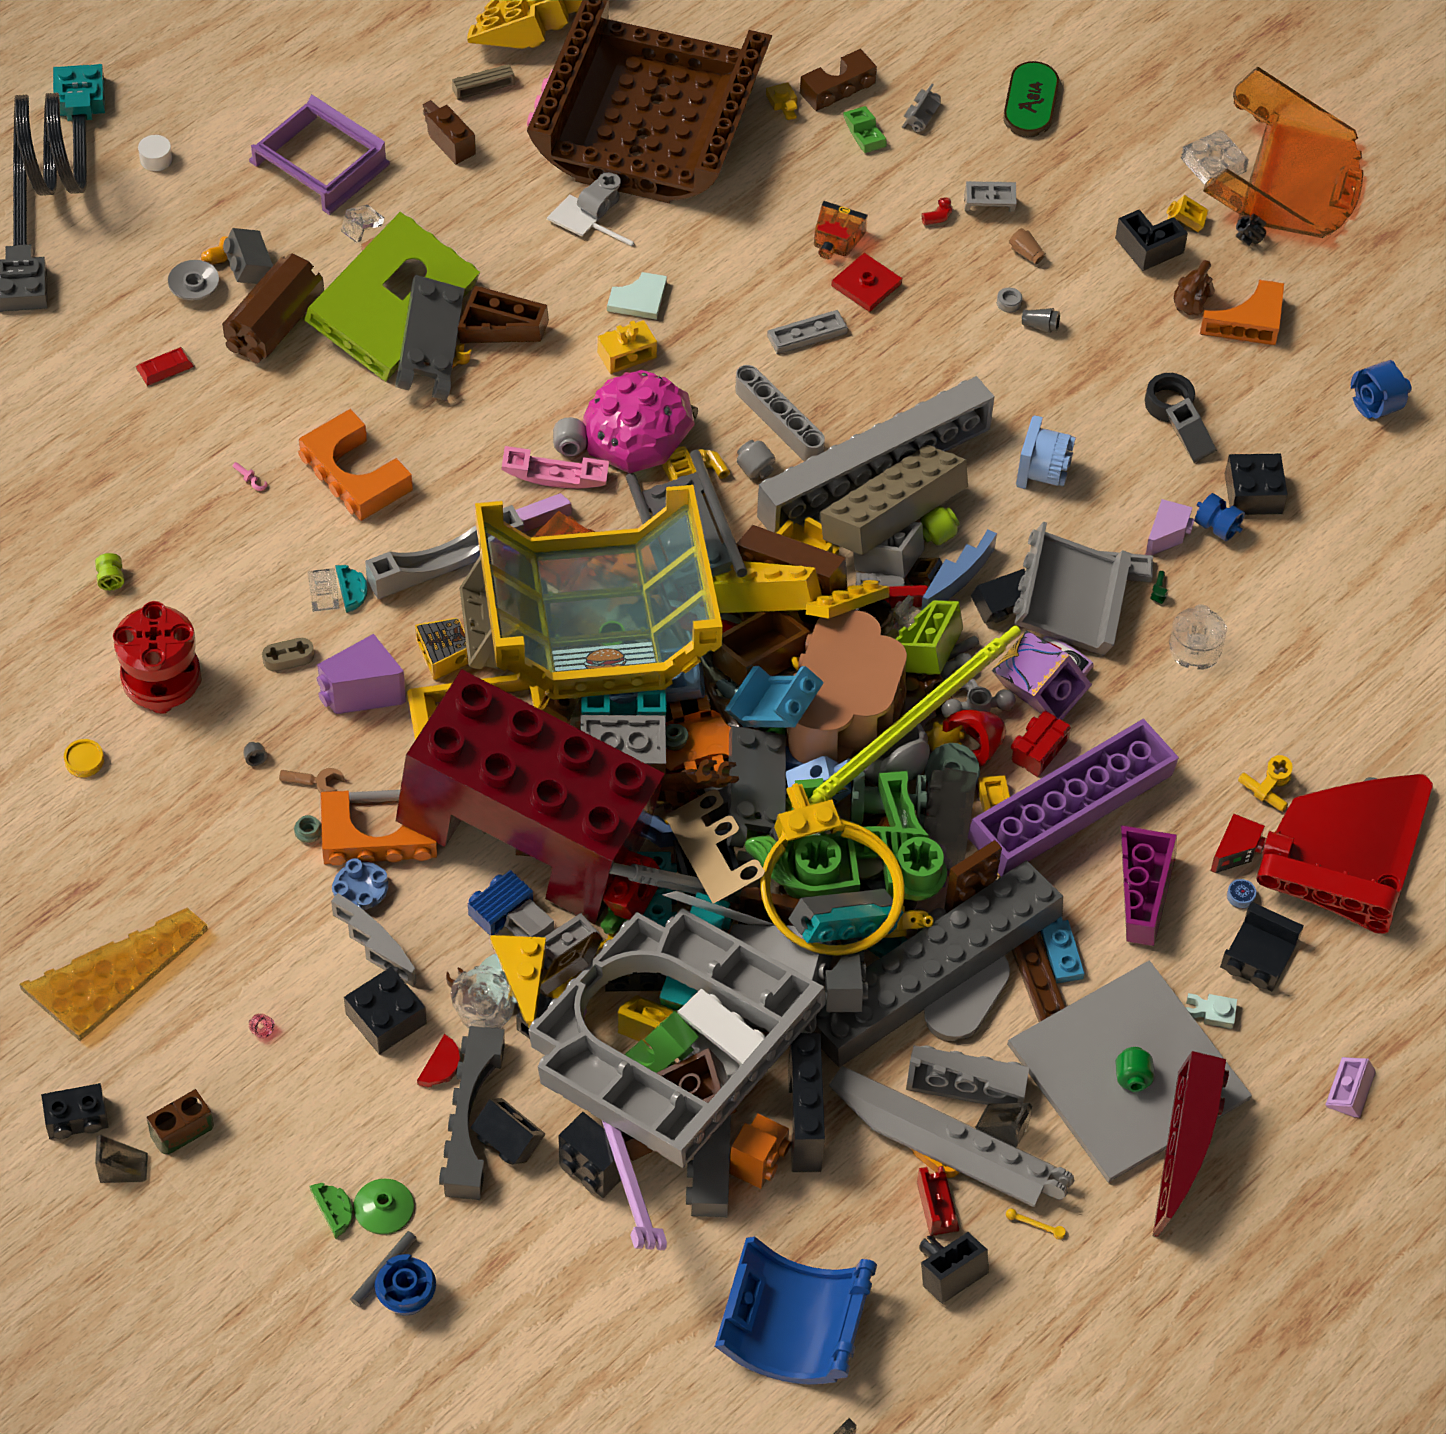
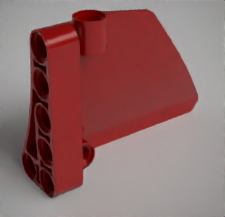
(1349, 847)

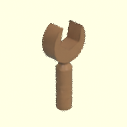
(322, 778)

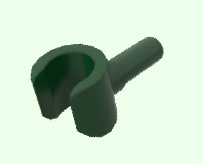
(1159, 593)

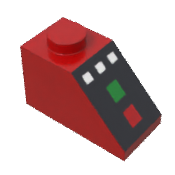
(1238, 844)

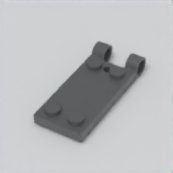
(430, 334)
(761, 782)

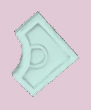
(639, 298)

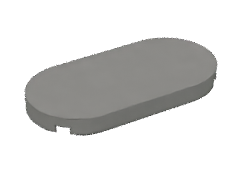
(967, 1005)

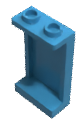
(773, 699)

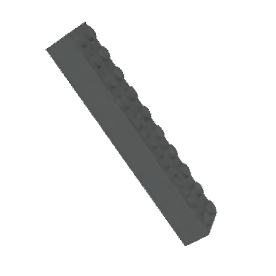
(942, 959)

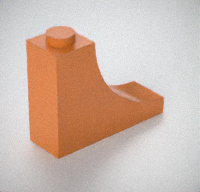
(1251, 321)

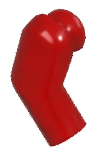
(940, 214)

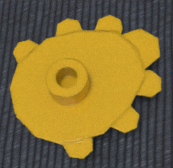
(937, 737)

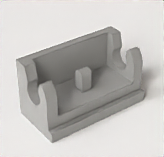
(990, 194)

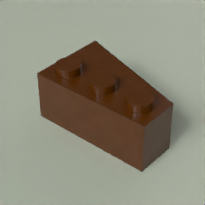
(501, 318)

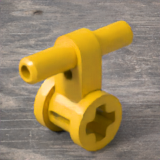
(1264, 790)
(911, 920)

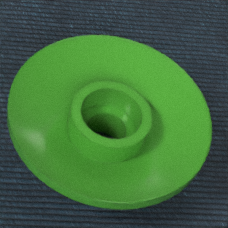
(386, 1217)

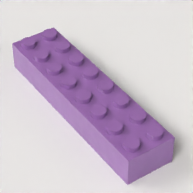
(1075, 795)

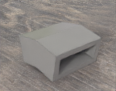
(529, 921)

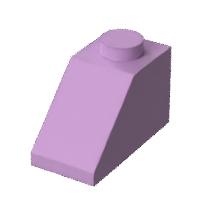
(1169, 527)

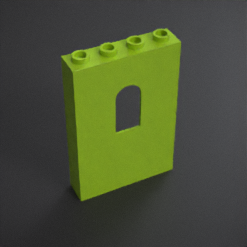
(368, 317)

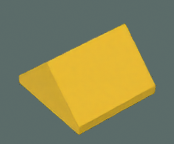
(640, 1017)

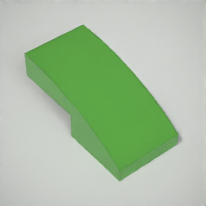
(864, 130)

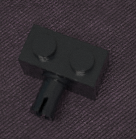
(953, 1266)

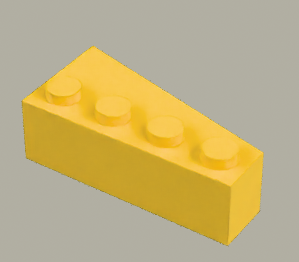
(766, 588)

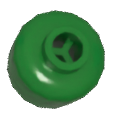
(1135, 1068)

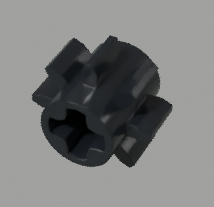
(1251, 229)

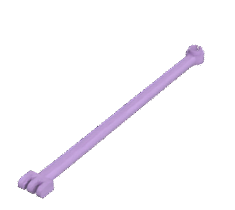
(644, 1232)

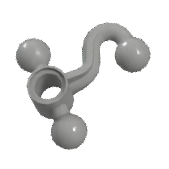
(977, 697)

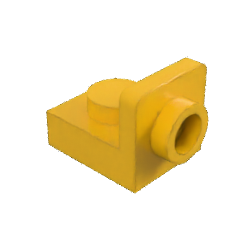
(1188, 212)

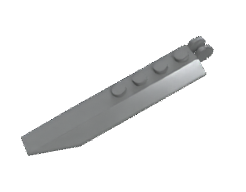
(950, 1140)

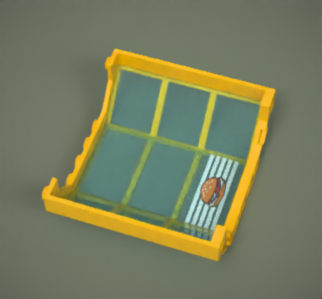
(601, 605)

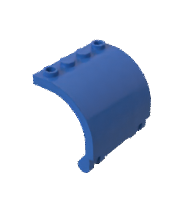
(793, 1317)

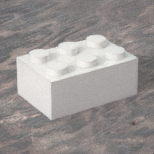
(720, 1031)

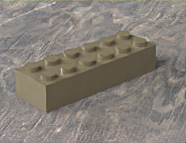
(894, 499)

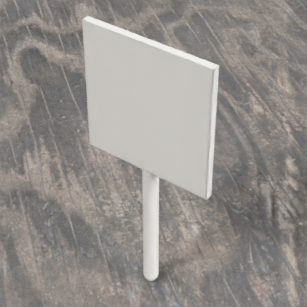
(578, 220)

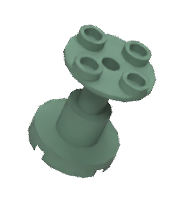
(868, 800)

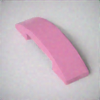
(554, 472)

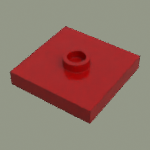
(866, 282)

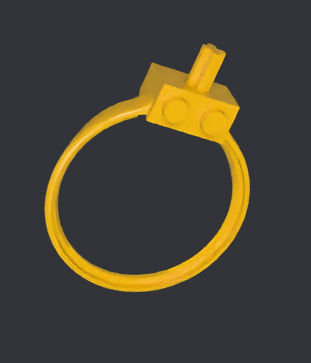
(813, 819)

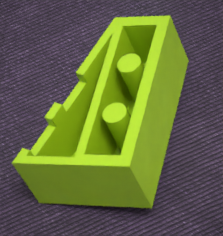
(932, 637)

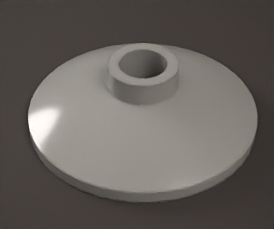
(193, 280)

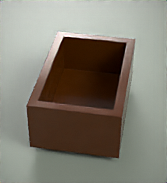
(762, 640)

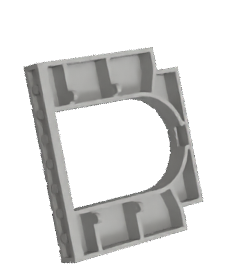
(630, 1093)

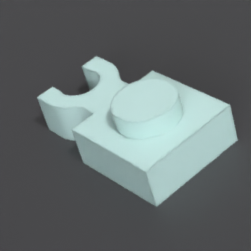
(1216, 1010)

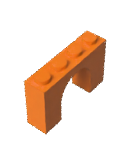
(360, 493)
(344, 842)

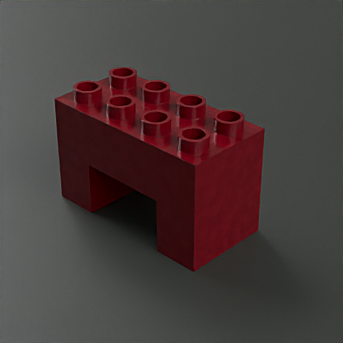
(530, 786)

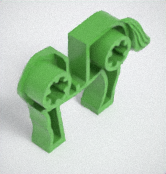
(828, 862)

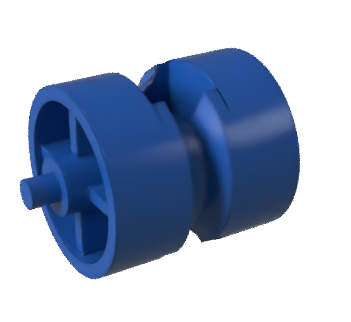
(1222, 519)

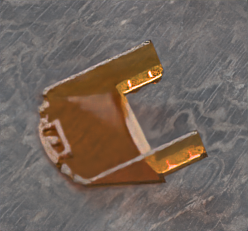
(1305, 166)

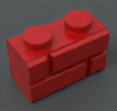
(1040, 743)

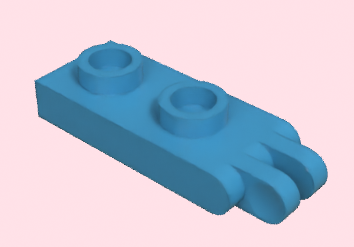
(1062, 951)

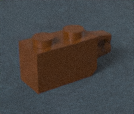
(449, 132)

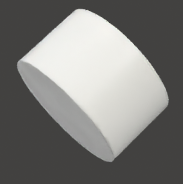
(155, 153)

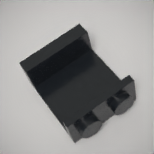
(1262, 947)

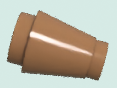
(1027, 246)

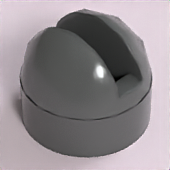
(258, 754)

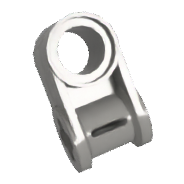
(600, 195)

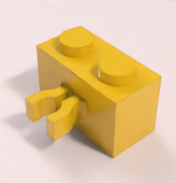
(626, 346)

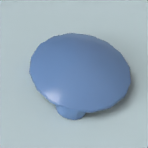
(361, 883)

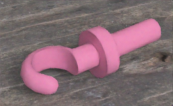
(249, 476)

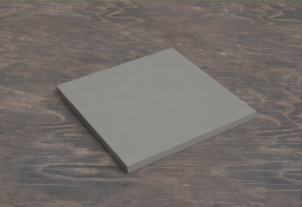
(1075, 1067)

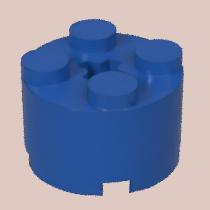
(1380, 389)

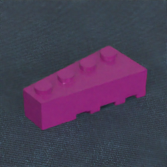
(1147, 871)

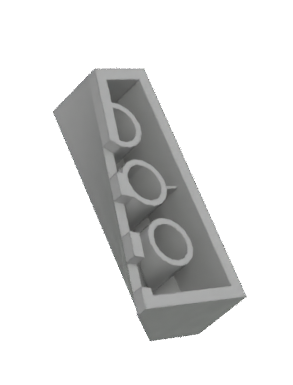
(966, 1076)

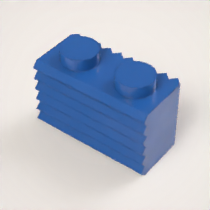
(492, 905)

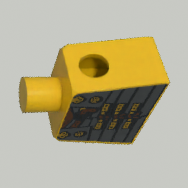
(442, 646)

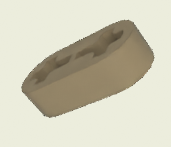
(288, 654)

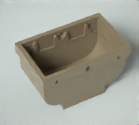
(477, 620)

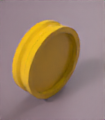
(83, 758)

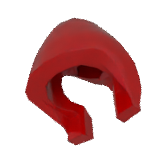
(983, 727)

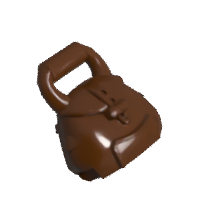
(1194, 290)

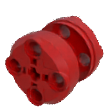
(156, 657)

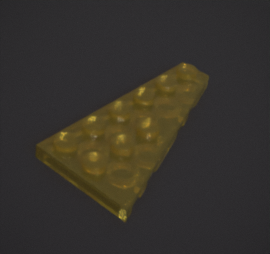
(106, 977)

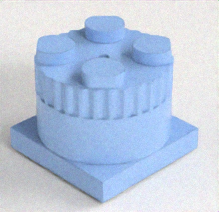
(1044, 455)

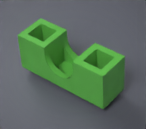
(668, 1040)

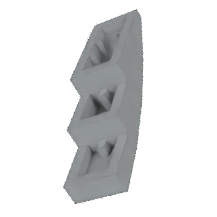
(379, 945)

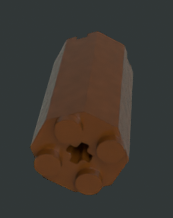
(272, 308)

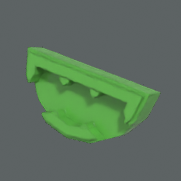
(334, 1206)

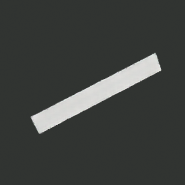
(716, 908)

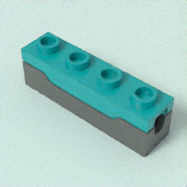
(842, 915)

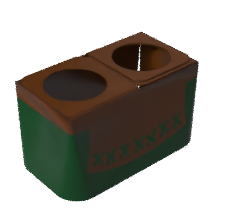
(180, 1134)

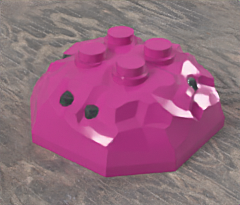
(637, 421)

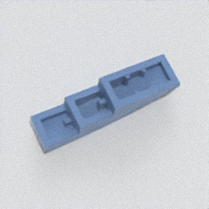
(955, 576)

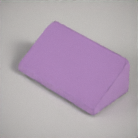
(542, 511)
(1351, 1086)

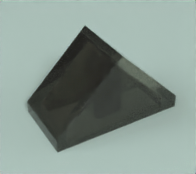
(1006, 1121)
(119, 1162)

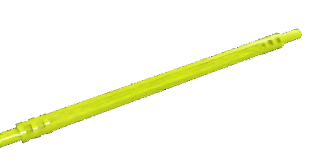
(913, 717)

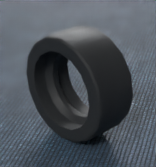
(1166, 381)

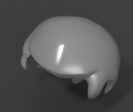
(908, 755)

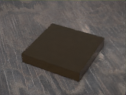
(571, 962)

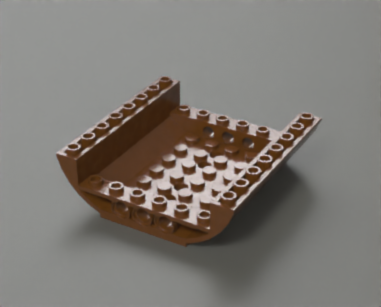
(605, 95)

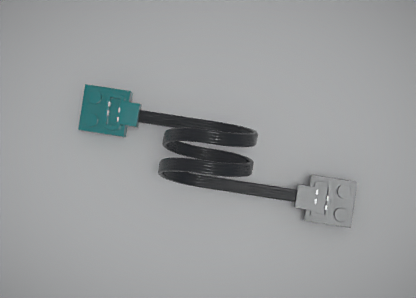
(76, 95)

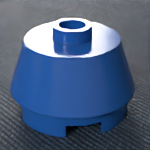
(405, 1284)

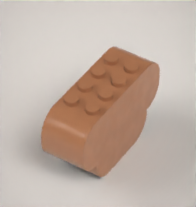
(860, 687)

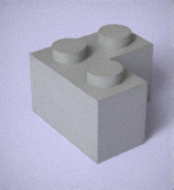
(895, 554)

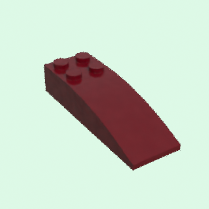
(1190, 1131)

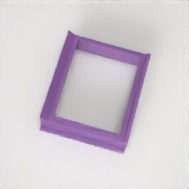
(346, 183)

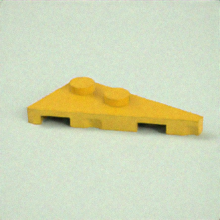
(523, 965)

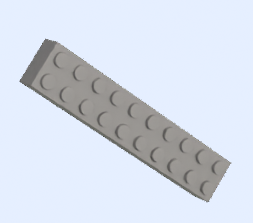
(828, 477)

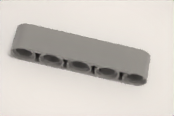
(778, 412)

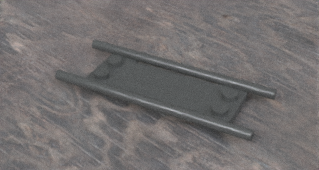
(654, 500)

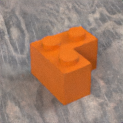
(758, 1150)

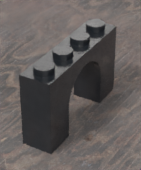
(808, 1108)

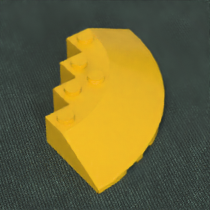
(520, 22)

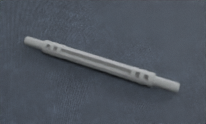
(666, 879)

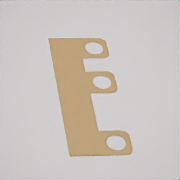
(701, 848)

